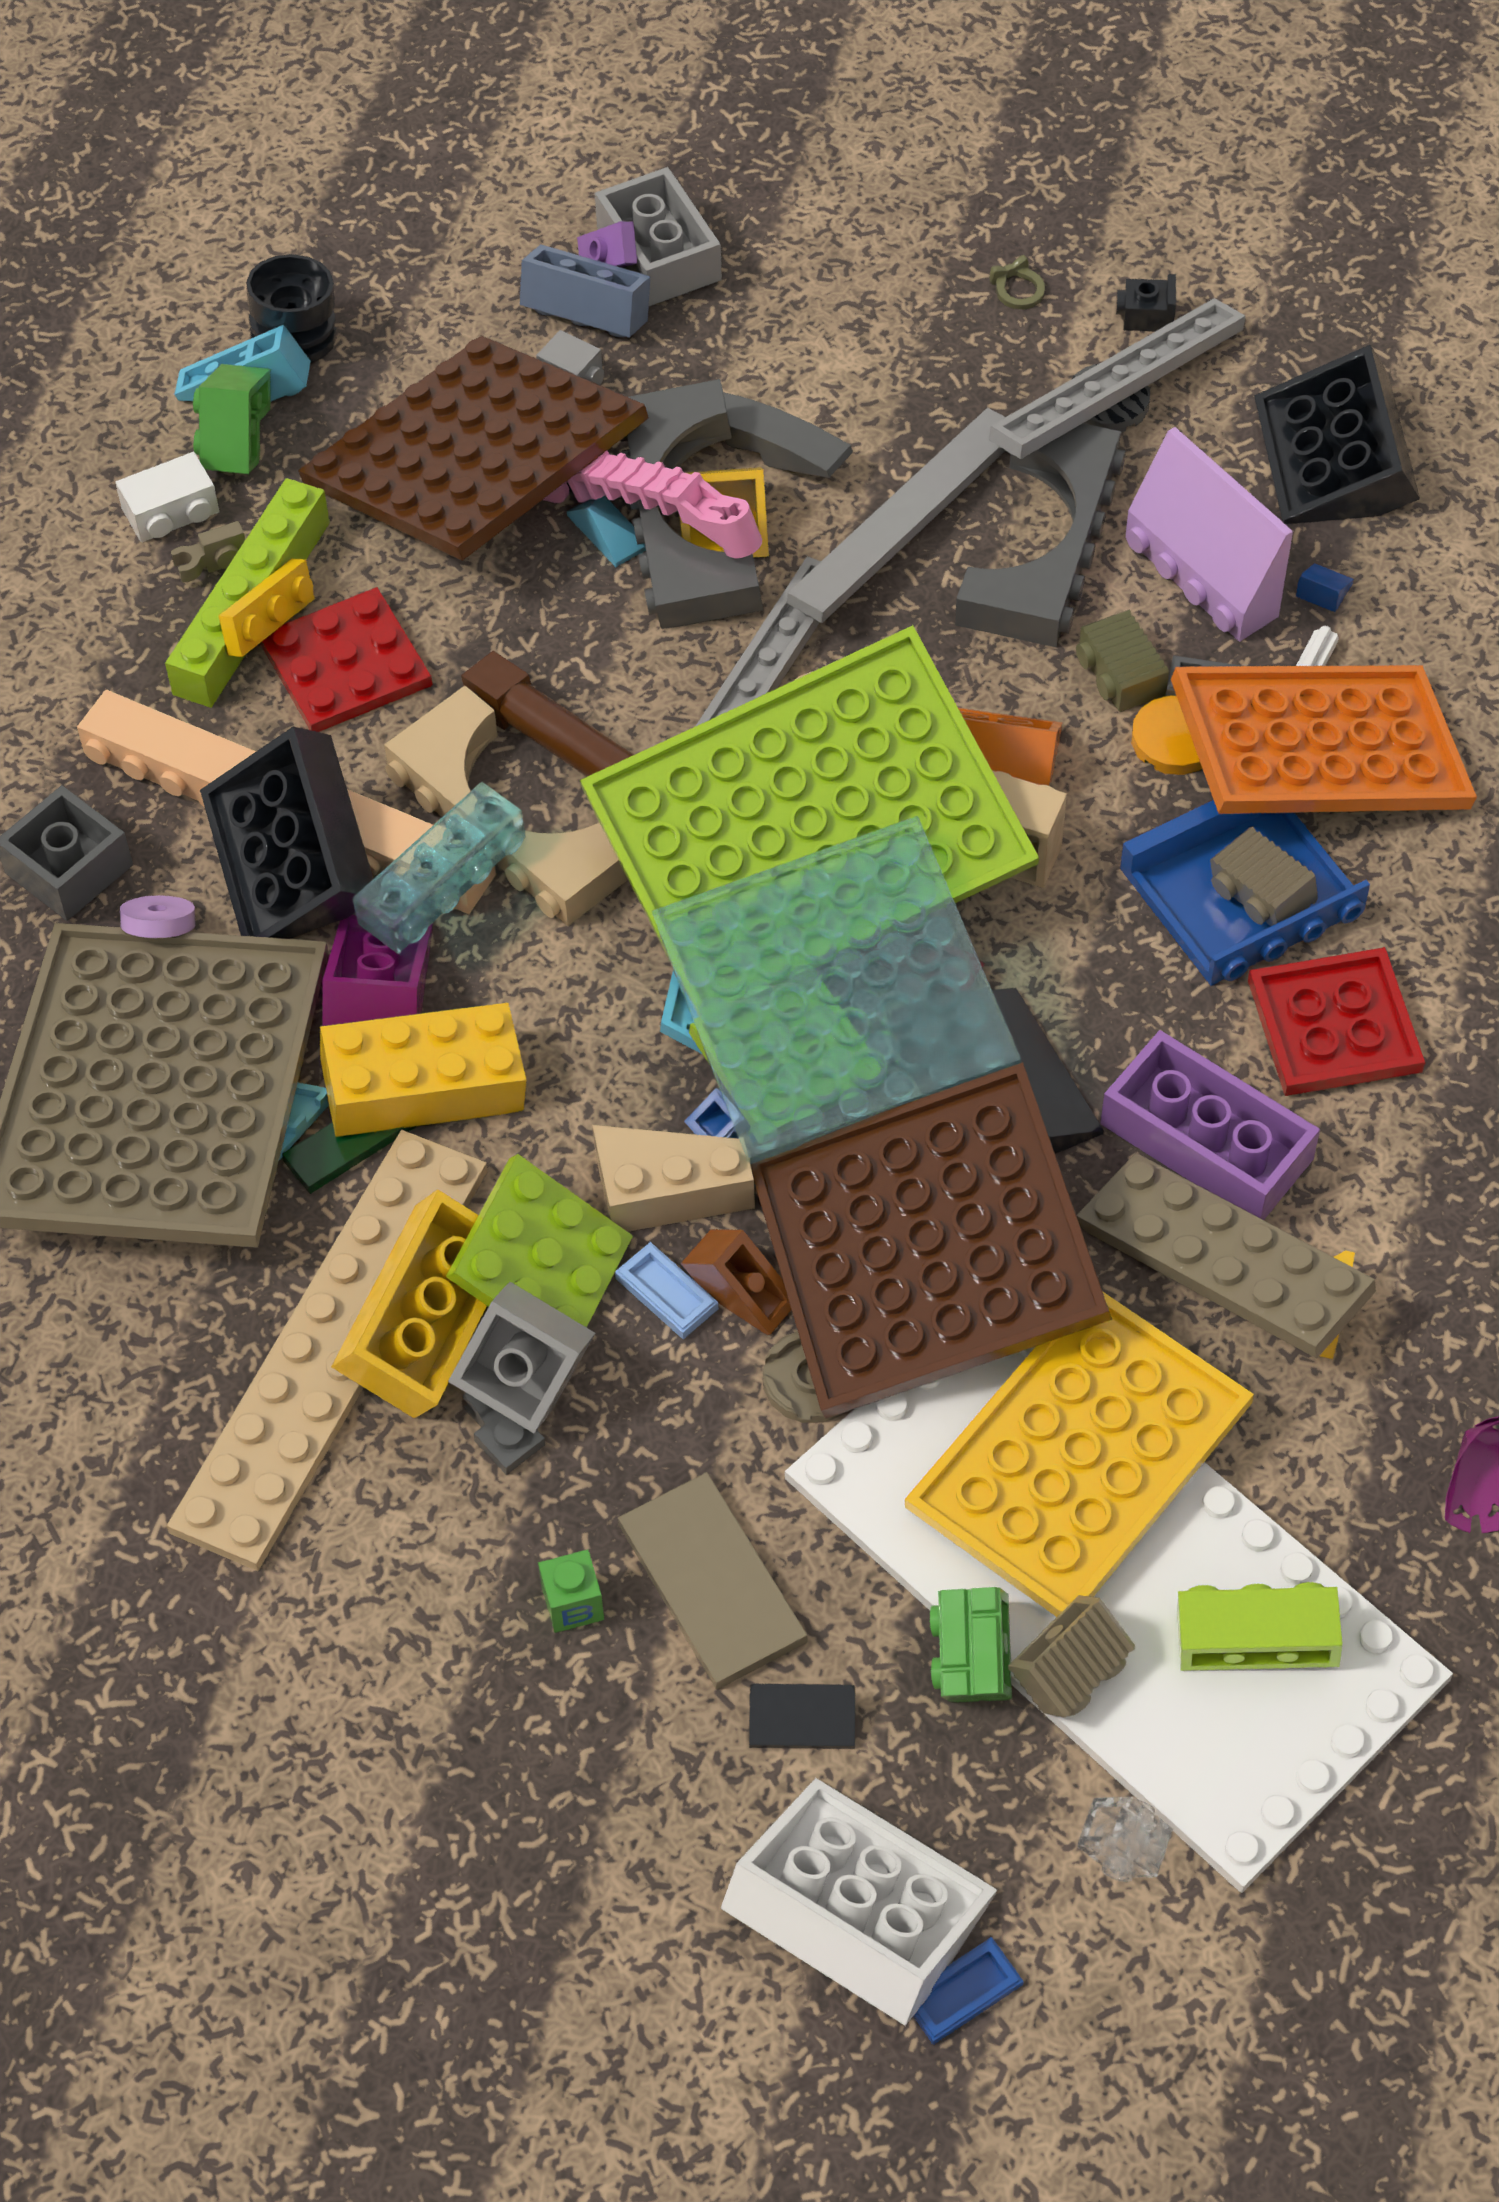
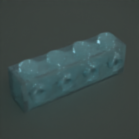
(440, 868)

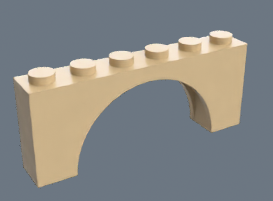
(434, 760)

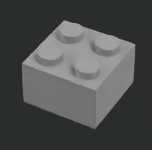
(521, 1357)

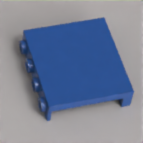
(1175, 875)

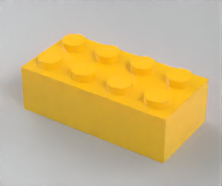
(422, 1069)
(414, 1315)

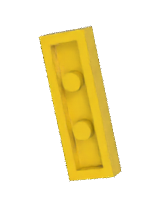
(266, 607)

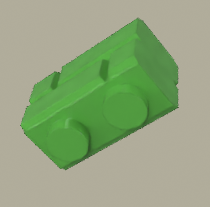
(973, 1645)

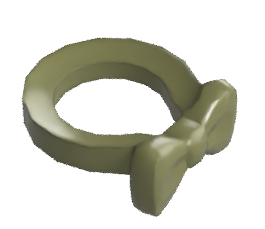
(1019, 267)

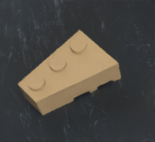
(670, 1176)

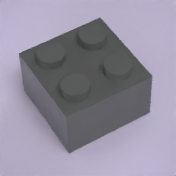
(64, 852)

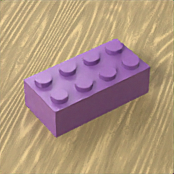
(1209, 1125)

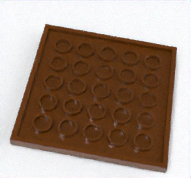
(473, 446)
(928, 1241)

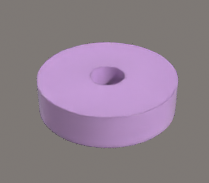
(157, 916)

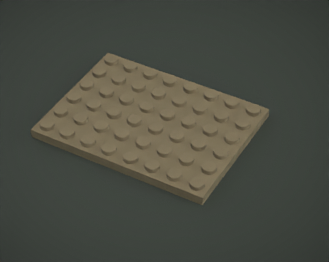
(155, 1084)

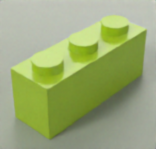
(1259, 1627)

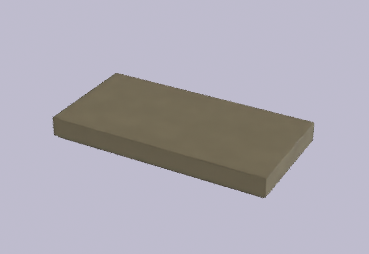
(712, 1580)

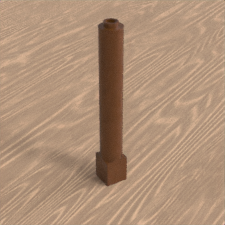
(539, 717)

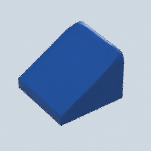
(1323, 587)
(712, 1118)

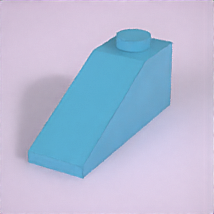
(270, 350)

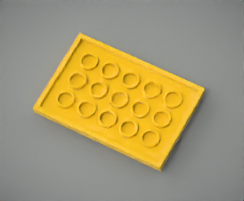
(1079, 1456)

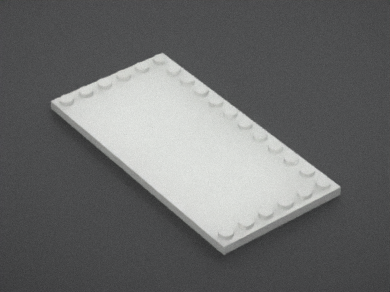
(1217, 1753)

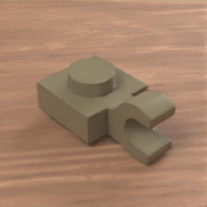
(213, 551)

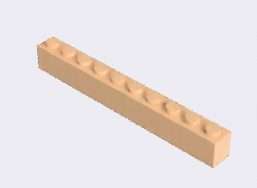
(190, 758)

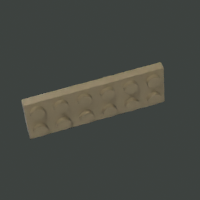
(1227, 1254)

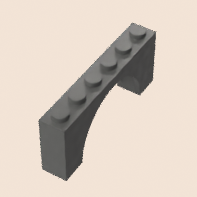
(686, 579)
(1036, 597)

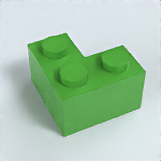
(230, 416)

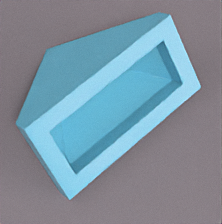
(607, 529)

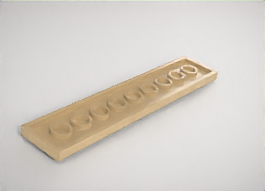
(296, 1396)

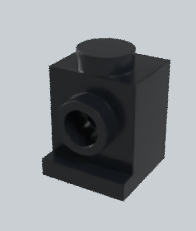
(1147, 303)

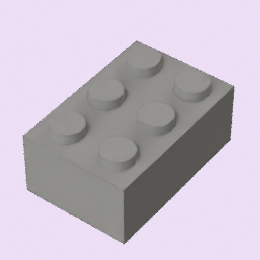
(669, 233)

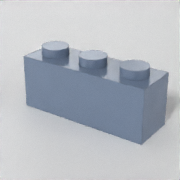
(584, 291)

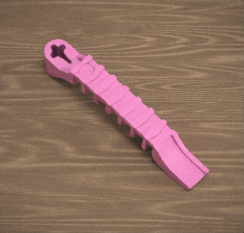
(717, 516)

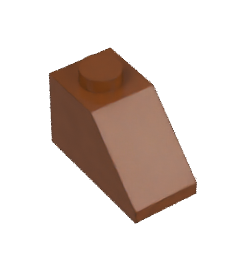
(739, 1278)

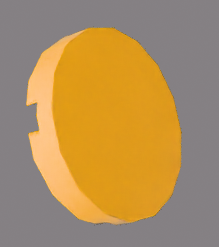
(1164, 738)

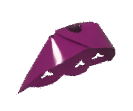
(1476, 1478)

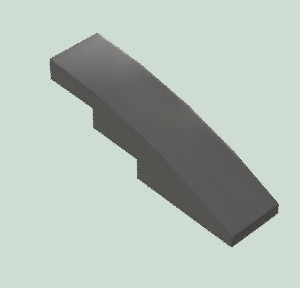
(783, 438)

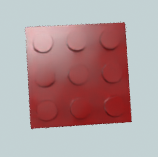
(345, 660)
(1335, 1021)

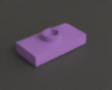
(610, 244)

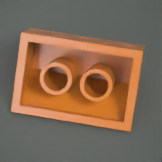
(1016, 744)

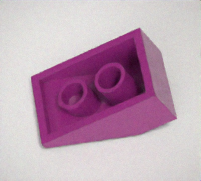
(370, 979)

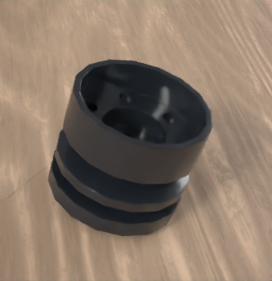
(294, 294)

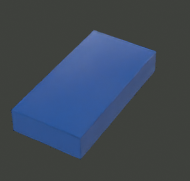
(967, 1990)

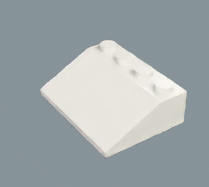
(857, 1899)

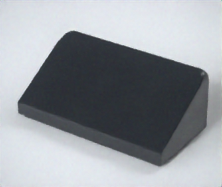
(802, 1716)

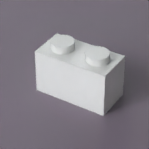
(167, 497)

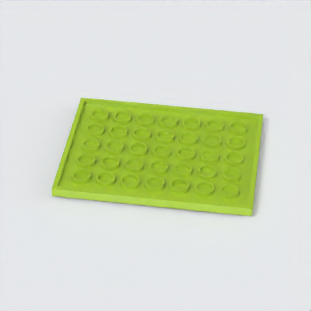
(807, 772)

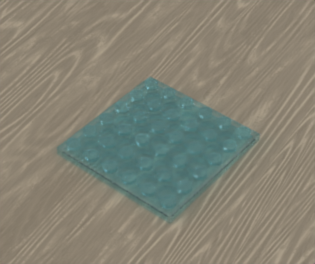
(834, 988)

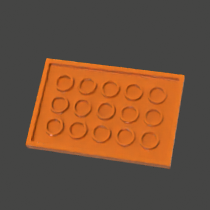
(1322, 739)

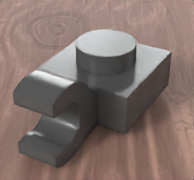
(501, 1437)

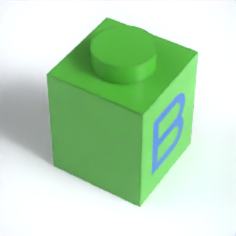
(571, 1591)

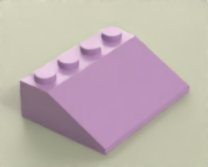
(1210, 537)

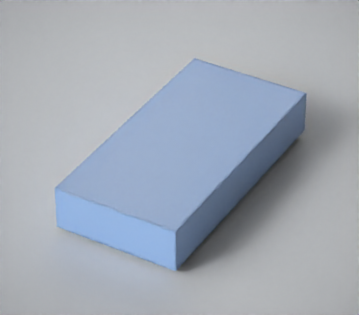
(666, 1290)

